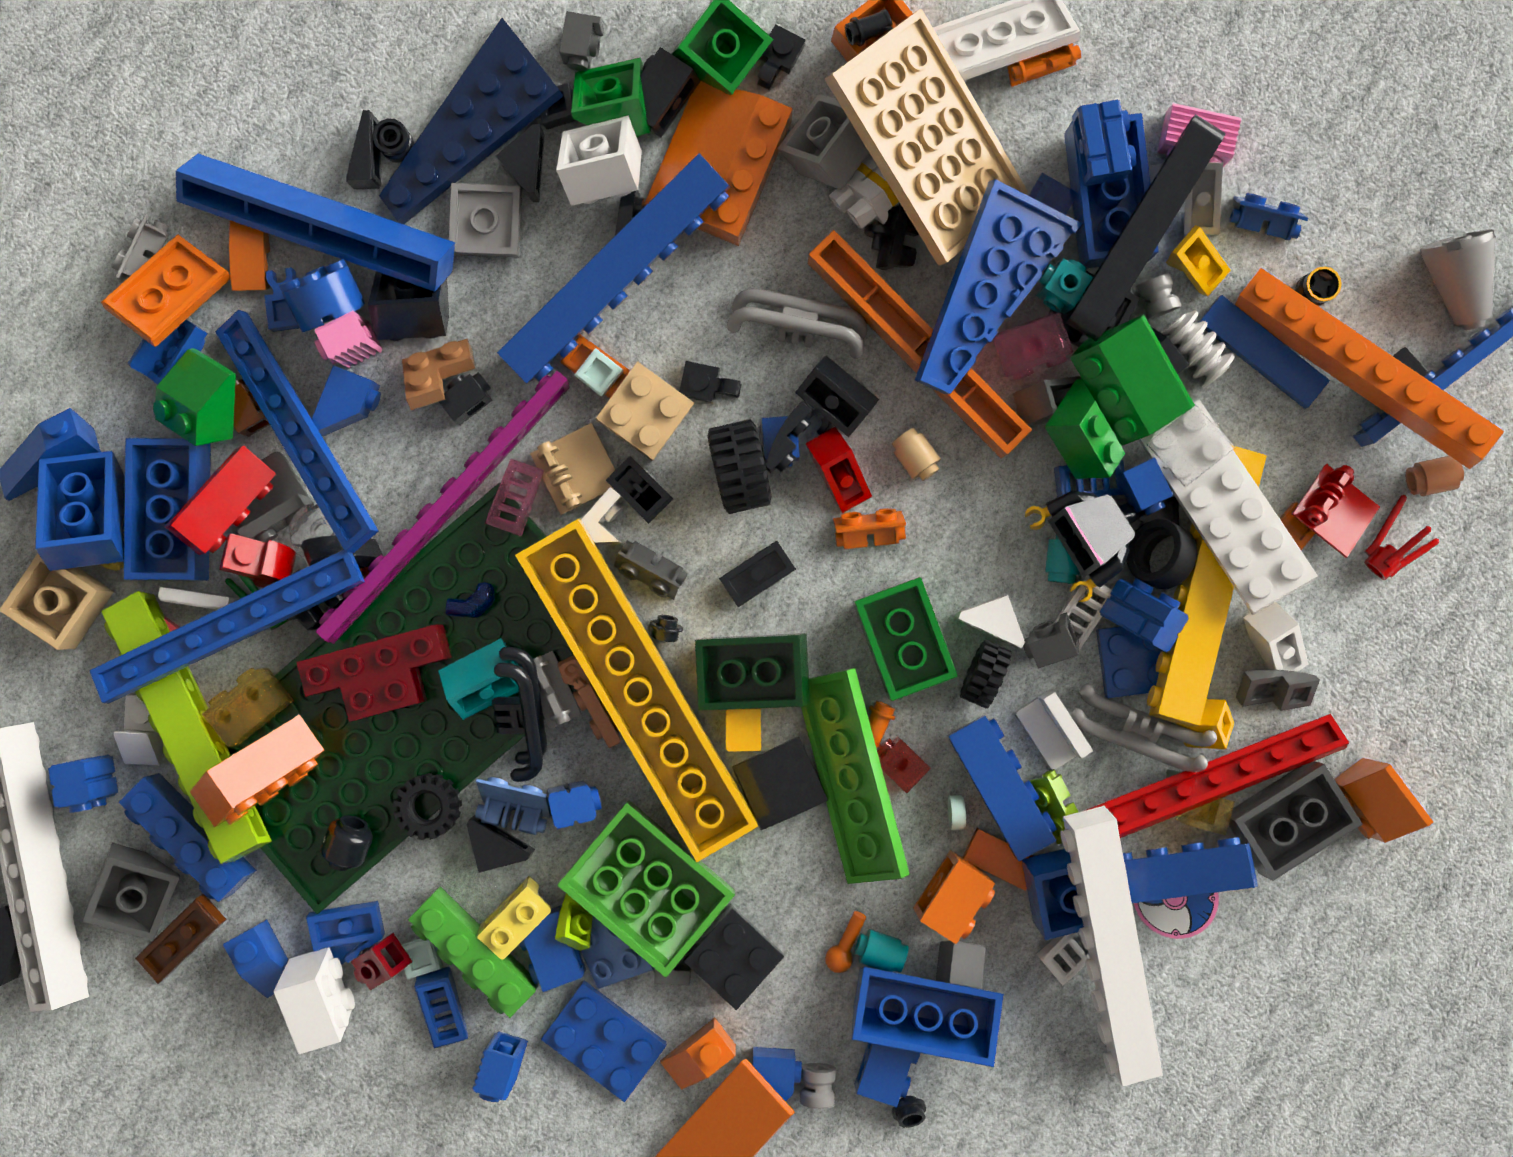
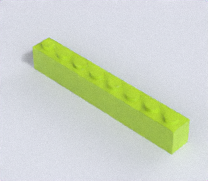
(176, 714)

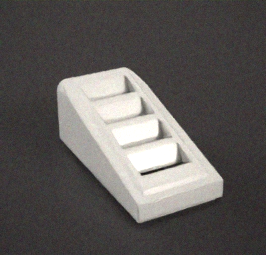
(1091, 620)
(1073, 965)

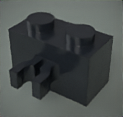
(836, 397)

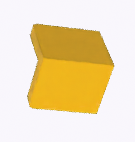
(1217, 719)
(743, 729)

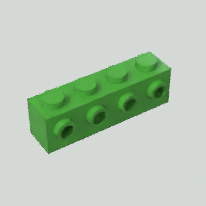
(455, 936)

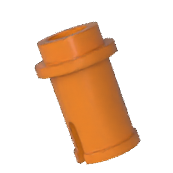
(880, 719)

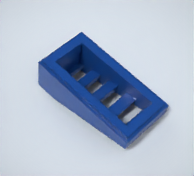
(1063, 486)
(435, 986)

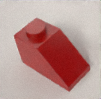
(839, 469)

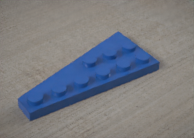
(997, 269)

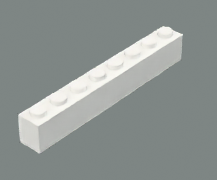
(36, 876)
(1112, 945)

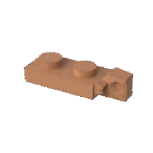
(587, 698)

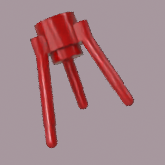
(1388, 560)

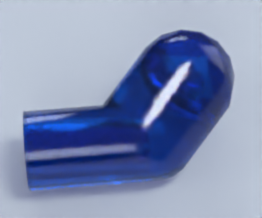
(474, 605)

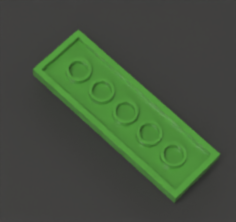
(853, 779)

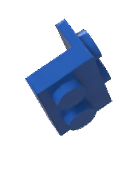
(159, 360)

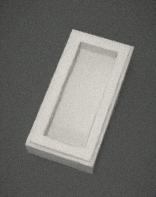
(194, 598)

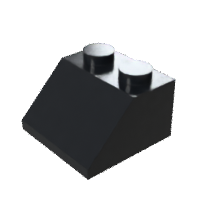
(407, 310)

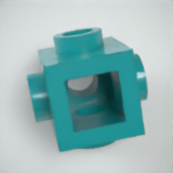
(1053, 290)

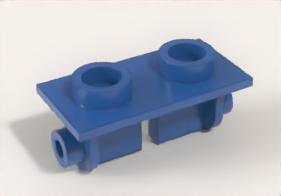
(1281, 219)

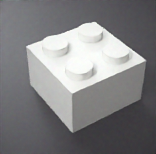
(599, 161)
(314, 1000)

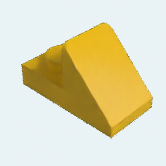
(1199, 261)

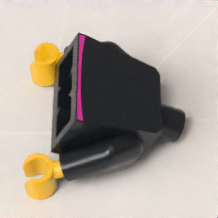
(1091, 532)

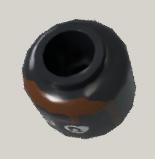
(346, 843)

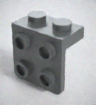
(279, 505)

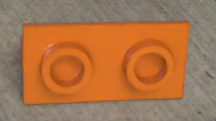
(1043, 64)
(885, 525)

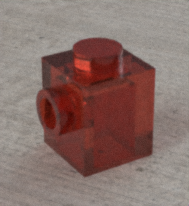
(901, 763)

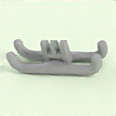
(799, 318)
(1142, 732)

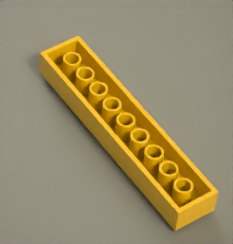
(637, 689)

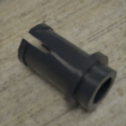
(868, 27)

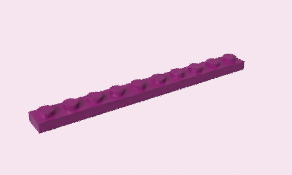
(434, 516)

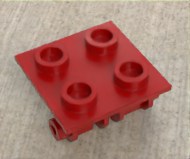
(1336, 509)

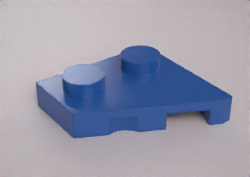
(346, 929)

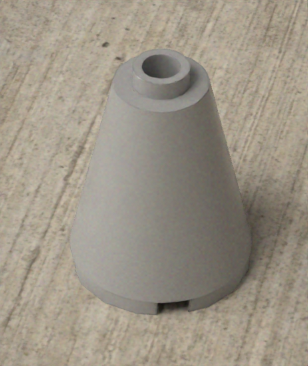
(1464, 275)

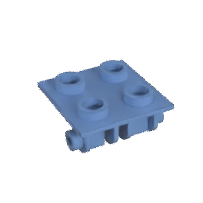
(528, 799)
(611, 958)

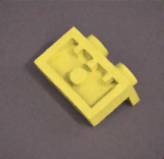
(513, 919)

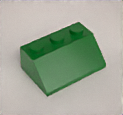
(1132, 380)

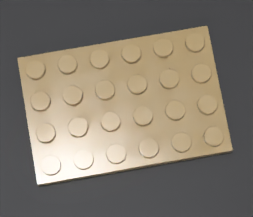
(923, 132)

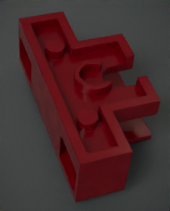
(377, 673)

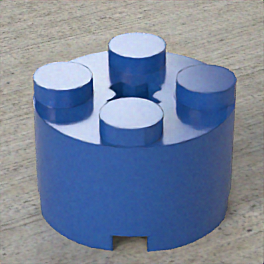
(322, 295)

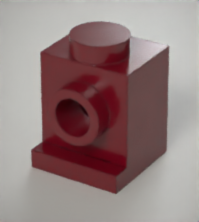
(373, 968)

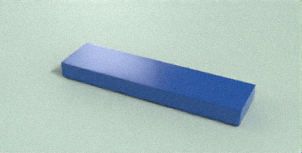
(1264, 352)

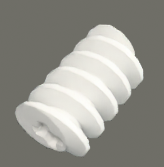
(1199, 347)

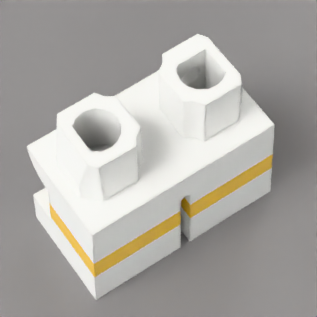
(865, 195)

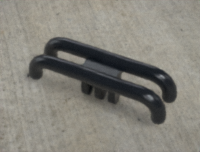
(523, 712)

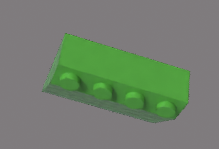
(647, 888)

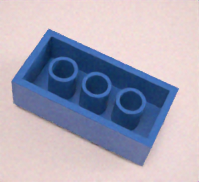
(1107, 205)
(158, 483)

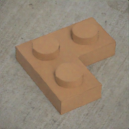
(425, 371)

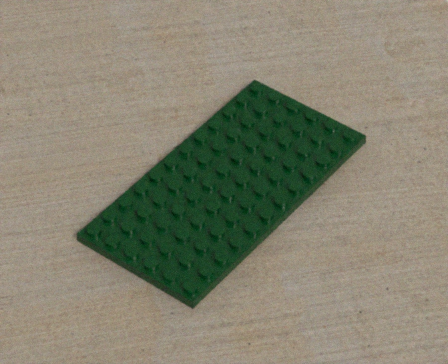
(377, 754)

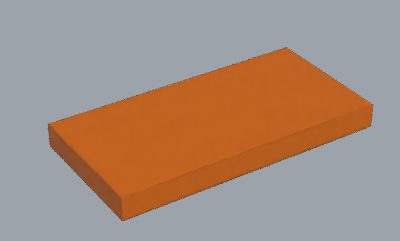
(733, 1119)

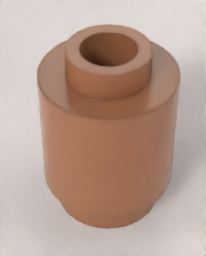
(1434, 476)

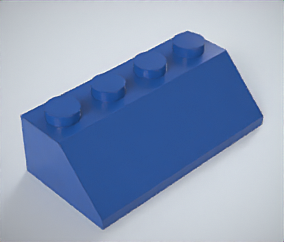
(926, 1016)

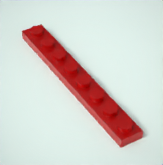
(1226, 775)

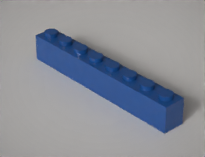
(315, 221)
(614, 269)

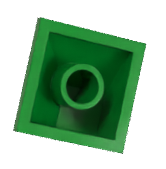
(611, 93)

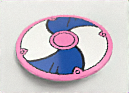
(1179, 916)

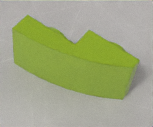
(574, 925)

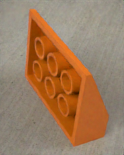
(738, 140)

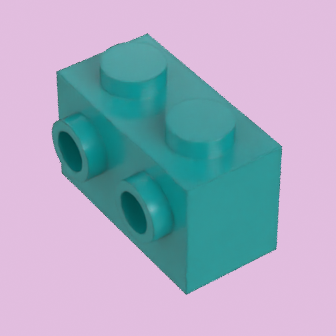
(472, 682)

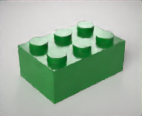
(905, 639)

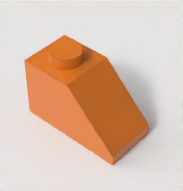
(700, 1055)

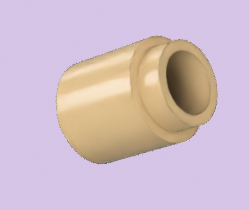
(916, 454)

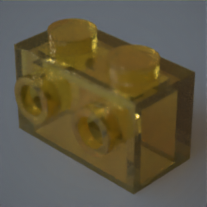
(247, 706)

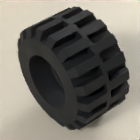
(739, 466)

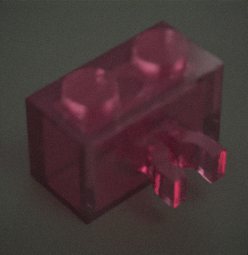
(1032, 345)

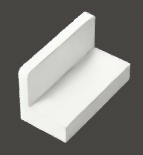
(1053, 730)

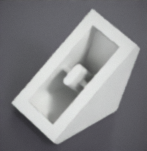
(995, 619)

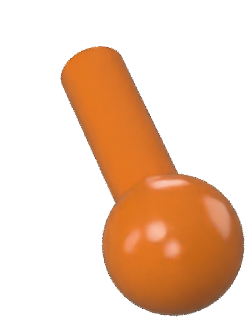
(839, 956)

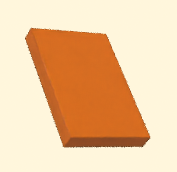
(166, 290)

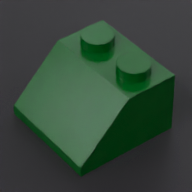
(722, 45)
(197, 399)
(1084, 435)

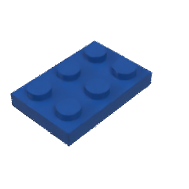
(1126, 662)
(604, 1041)

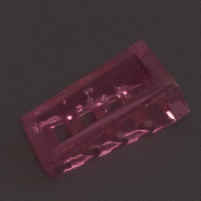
(527, 501)

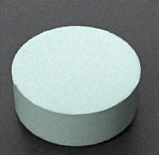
(956, 812)

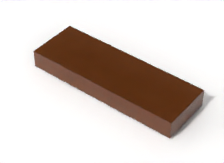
(180, 938)

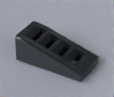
(365, 161)

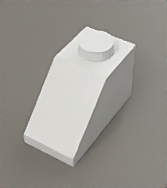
(1277, 638)

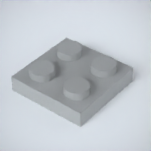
(485, 219)

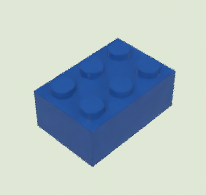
(80, 511)

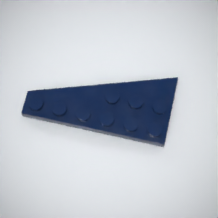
(484, 110)

